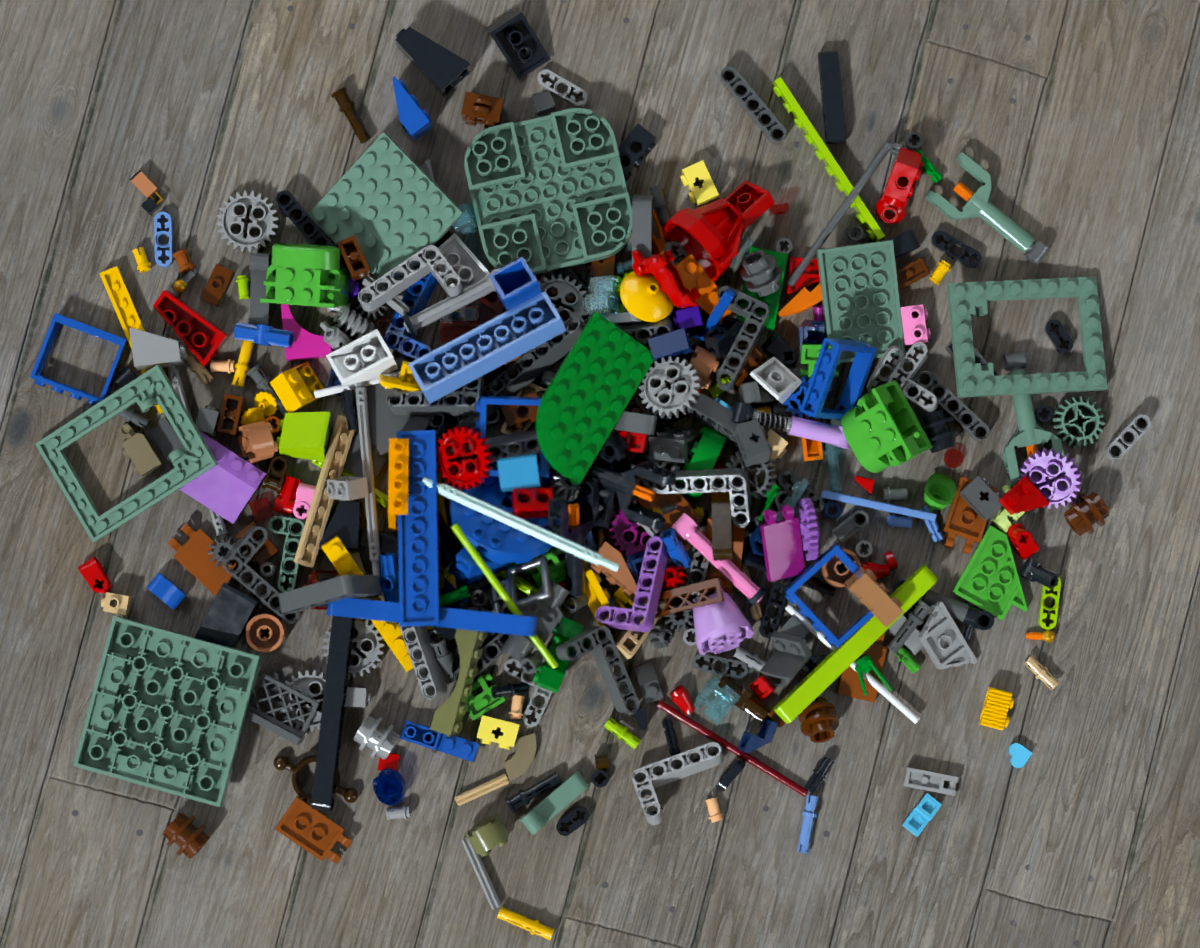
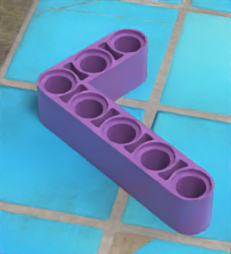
(642, 594)

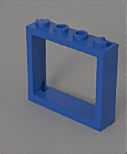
(47, 345)
(824, 373)
(480, 425)
(806, 612)

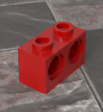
(533, 507)

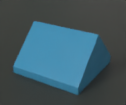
(518, 472)

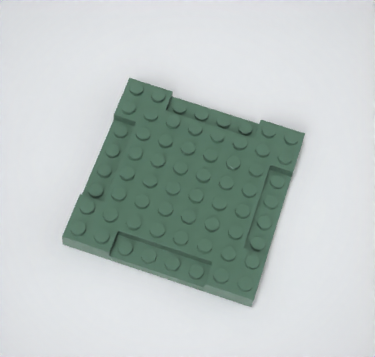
(167, 711)

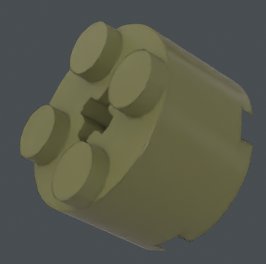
(487, 835)

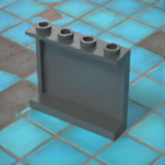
(383, 422)

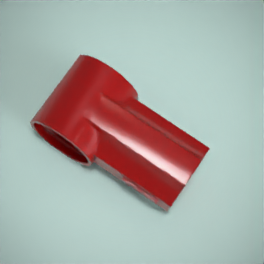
(286, 500)

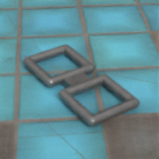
(510, 585)

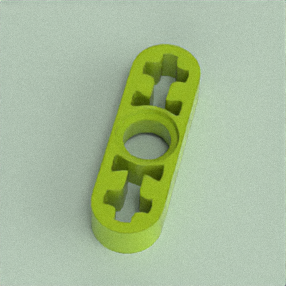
(1053, 617)

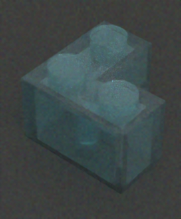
(602, 296)

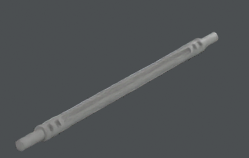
(175, 380)
(367, 468)

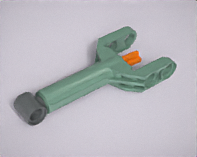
(981, 205)
(1028, 432)

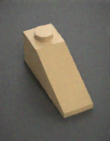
(630, 641)

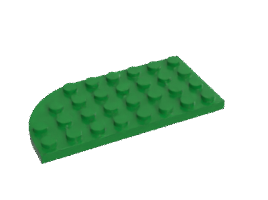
(589, 396)

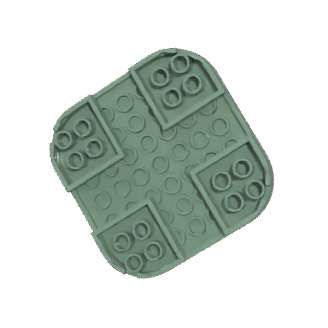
(549, 191)

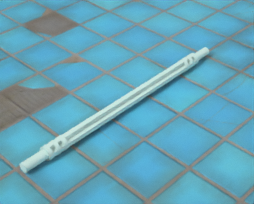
(522, 525)

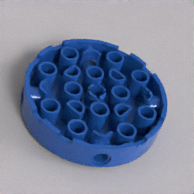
(495, 539)

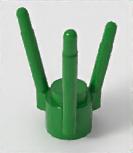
(771, 496)
(866, 664)

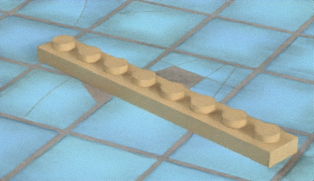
(321, 504)

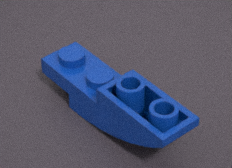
(437, 741)

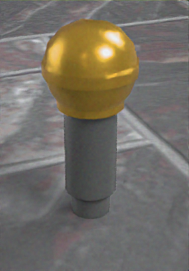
(181, 285)
(666, 509)

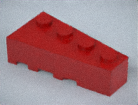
(195, 330)

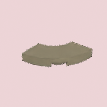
(523, 756)

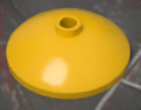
(642, 301)

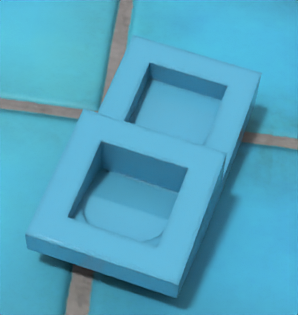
(921, 814)

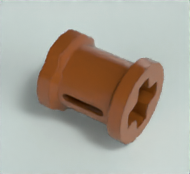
(183, 260)

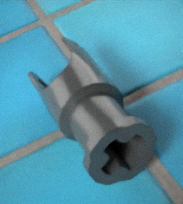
(444, 656)

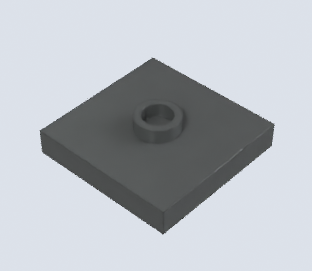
(354, 463)

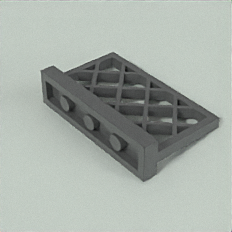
(272, 723)

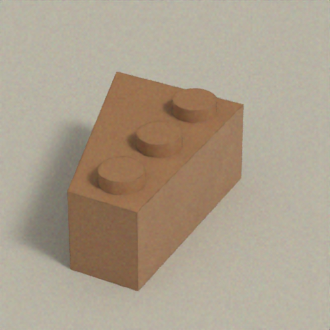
(874, 596)

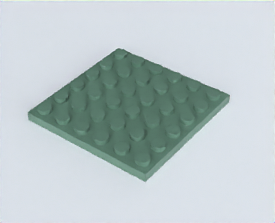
(387, 207)

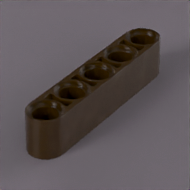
(722, 526)

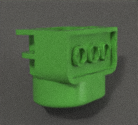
(306, 276)
(884, 429)

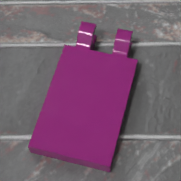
(782, 544)

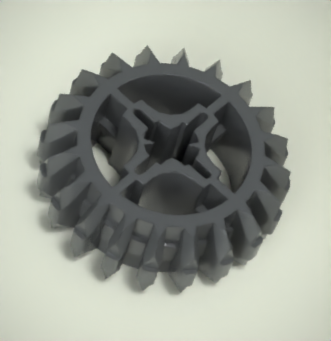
(755, 480)

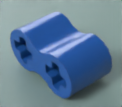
(166, 591)

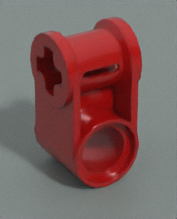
(1022, 541)
(93, 573)

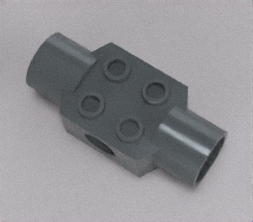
(548, 617)

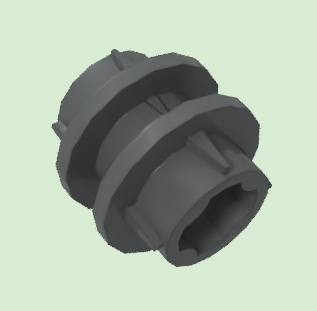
(760, 273)

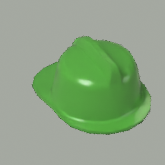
(939, 492)

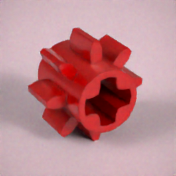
(674, 577)

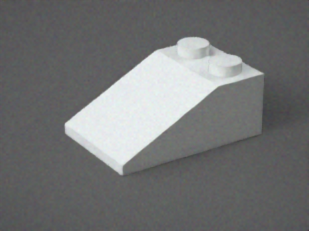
(462, 261)
(362, 359)

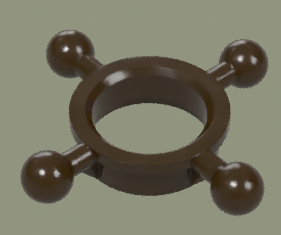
(281, 763)

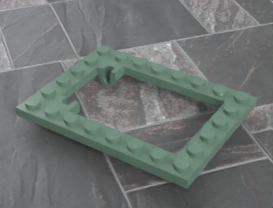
(979, 379)
(146, 391)

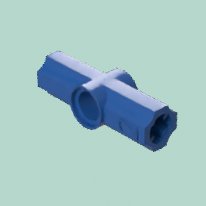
(264, 335)
(390, 577)

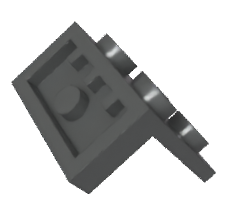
(788, 658)

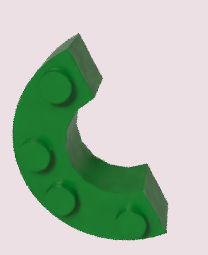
(705, 455)
(552, 678)

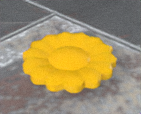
(266, 403)
(251, 416)

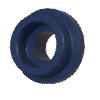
(836, 505)

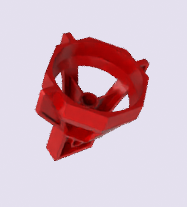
(716, 229)

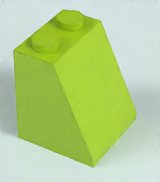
(305, 435)

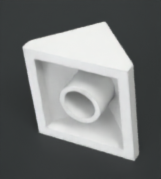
(776, 379)

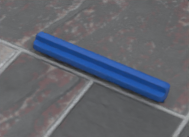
(718, 311)

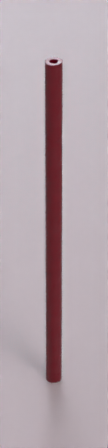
(732, 748)

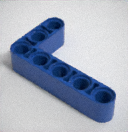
(403, 337)

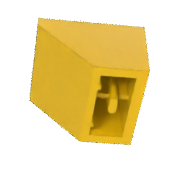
(297, 387)

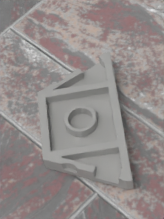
(944, 640)

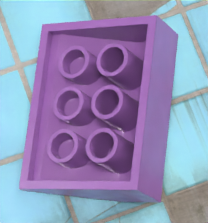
(227, 485)

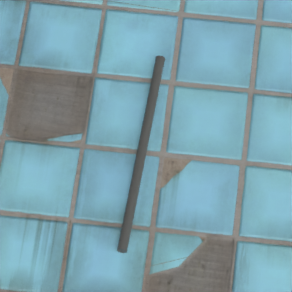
(839, 214)

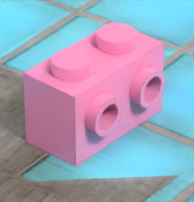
(914, 325)

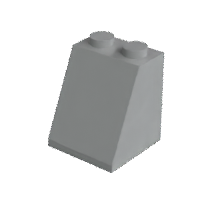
(155, 350)

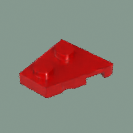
(808, 278)
(1023, 497)

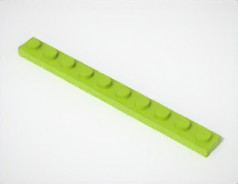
(824, 154)

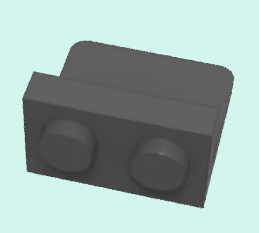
(671, 444)

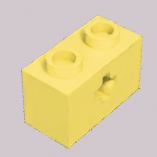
(707, 191)
(508, 728)

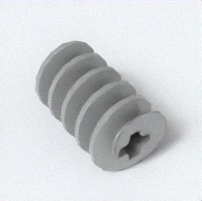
(353, 322)

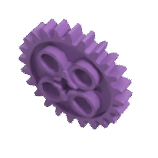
(1042, 463)
(808, 529)

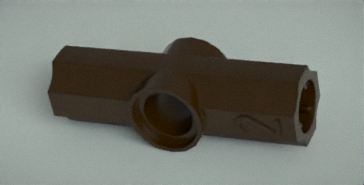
(747, 700)

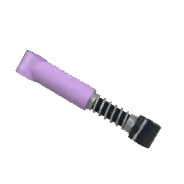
(792, 425)

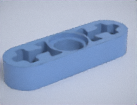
(168, 225)

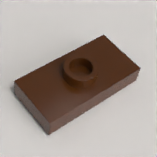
(911, 273)
(217, 285)

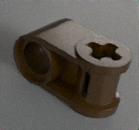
(275, 475)

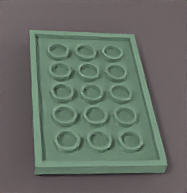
(861, 296)

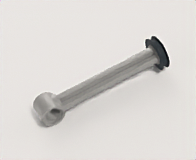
(447, 306)

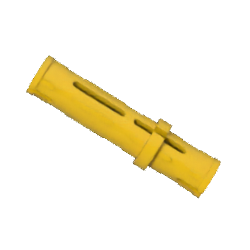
(242, 365)
(530, 925)

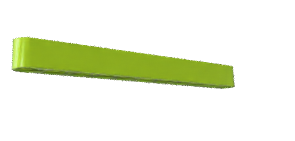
(851, 649)

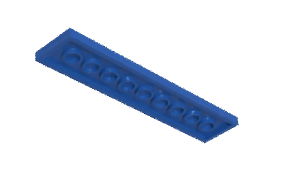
(419, 535)

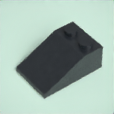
(518, 43)

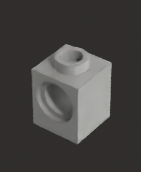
(357, 697)

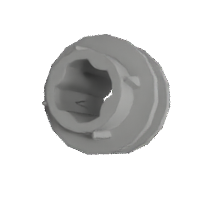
(376, 737)

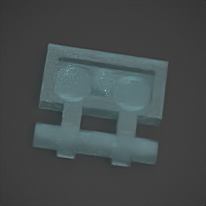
(721, 704)

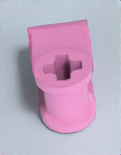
(303, 500)

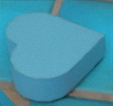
(1019, 755)

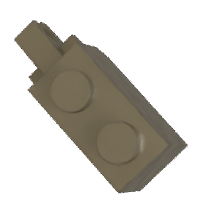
(139, 450)

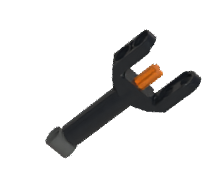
(628, 488)
(575, 530)

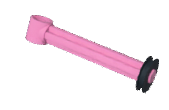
(687, 529)

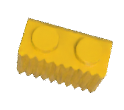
(996, 709)

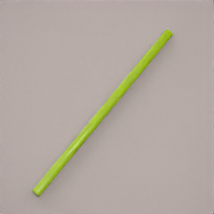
(501, 591)

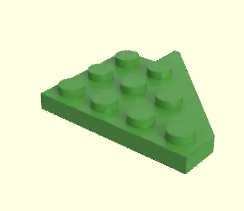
(992, 577)

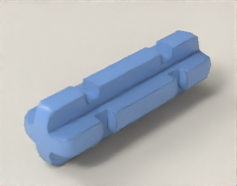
(933, 527)

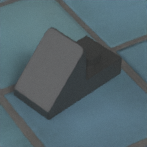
(544, 104)
(648, 682)

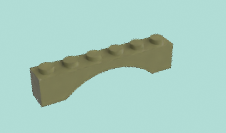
(449, 716)

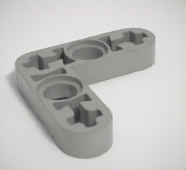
(907, 382)
(538, 691)

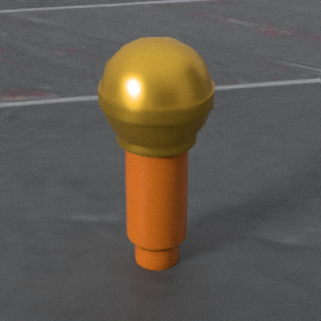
(1047, 636)

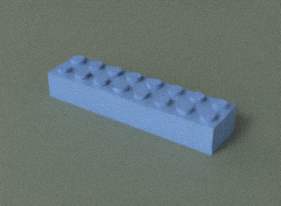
(487, 347)

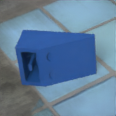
(412, 119)

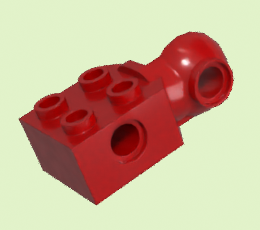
(899, 186)

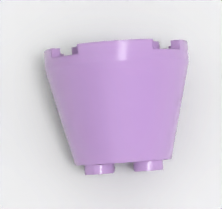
(720, 625)

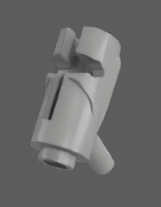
(334, 336)

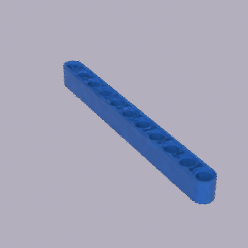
(448, 616)

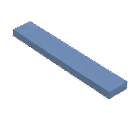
(878, 505)

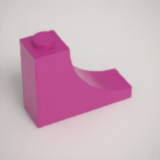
(305, 343)

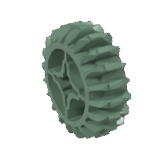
(1075, 414)

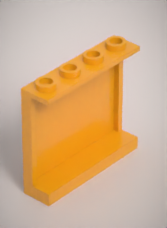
(397, 481)

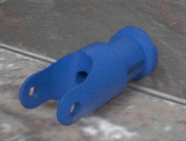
(675, 547)

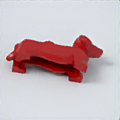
(667, 276)

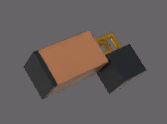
(148, 190)

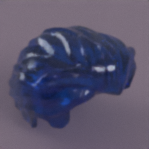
(389, 787)

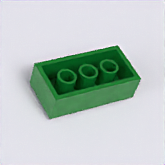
(771, 300)

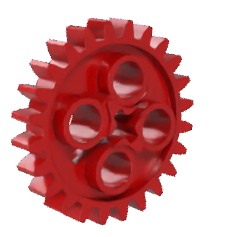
(466, 475)

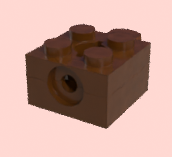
(482, 110)

